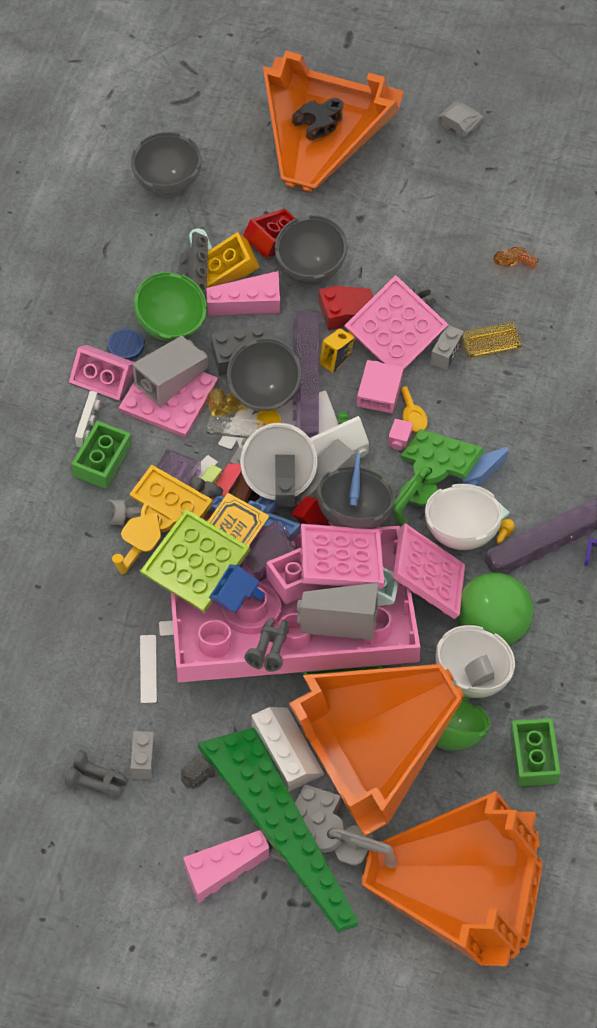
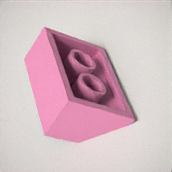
(101, 372)

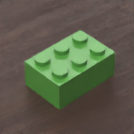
(101, 454)
(535, 752)

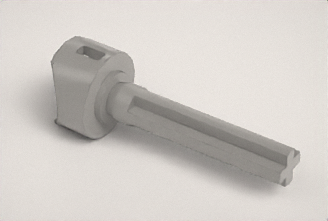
(122, 512)

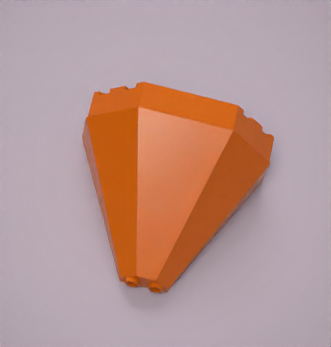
(365, 111)
(376, 732)
(466, 878)

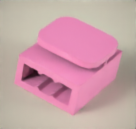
(380, 386)

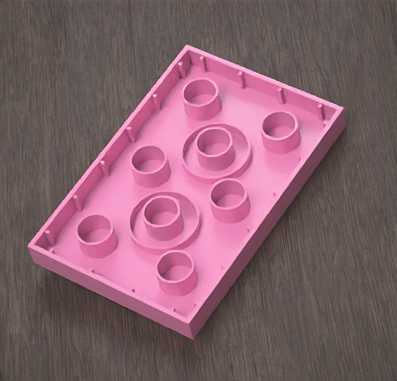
(216, 641)

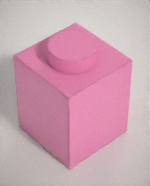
(400, 434)

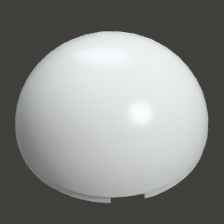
(259, 454)
(463, 516)
(468, 643)

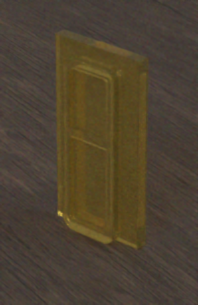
(491, 339)

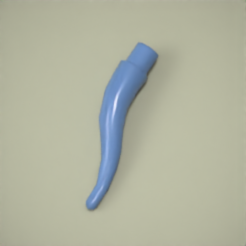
(355, 484)

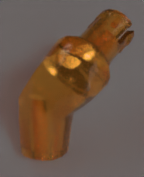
(513, 256)

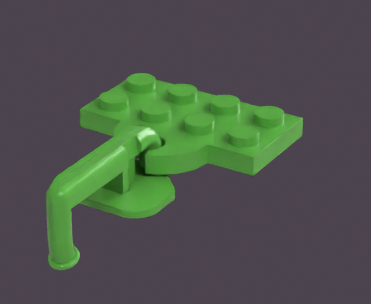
(433, 461)

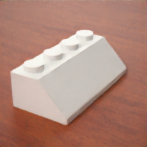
(349, 433)
(286, 746)

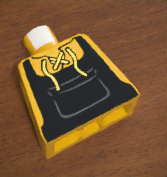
(336, 350)

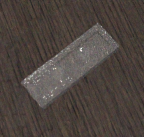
(232, 426)

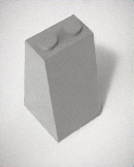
(169, 369)
(329, 460)
(340, 611)

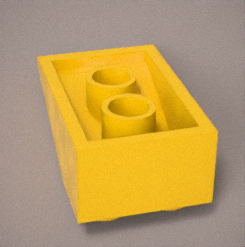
(230, 261)

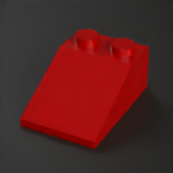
(264, 230)
(341, 304)

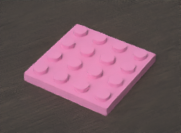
(396, 324)
(178, 412)
(341, 556)
(429, 571)

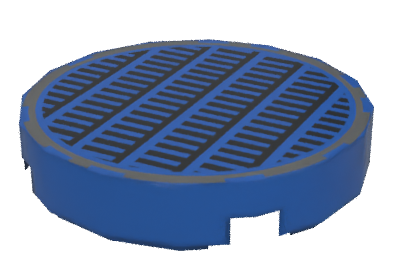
(126, 343)

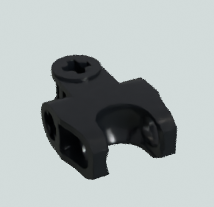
(321, 117)

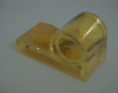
(222, 404)

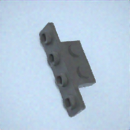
(194, 261)

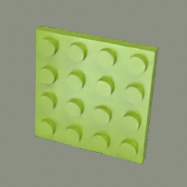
(194, 559)

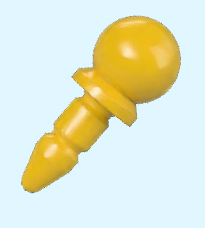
(506, 528)

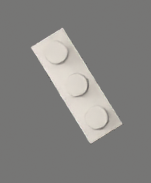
(87, 419)

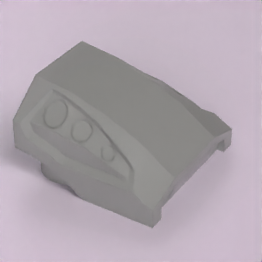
(460, 118)

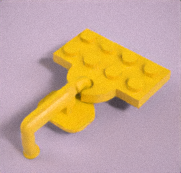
(163, 504)

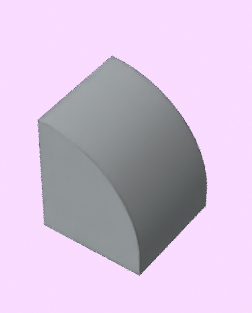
(479, 671)

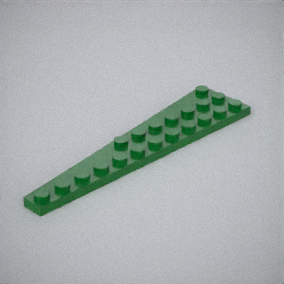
(262, 793)

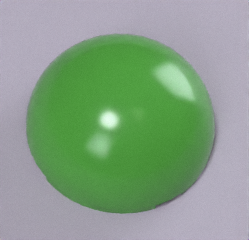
(169, 306)
(497, 605)
(465, 728)

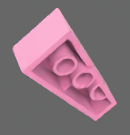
(245, 296)
(224, 863)

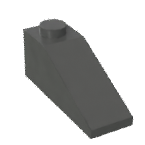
(284, 480)

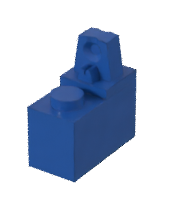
(233, 587)

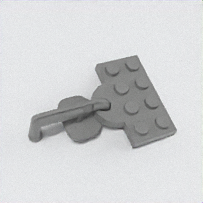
(329, 832)

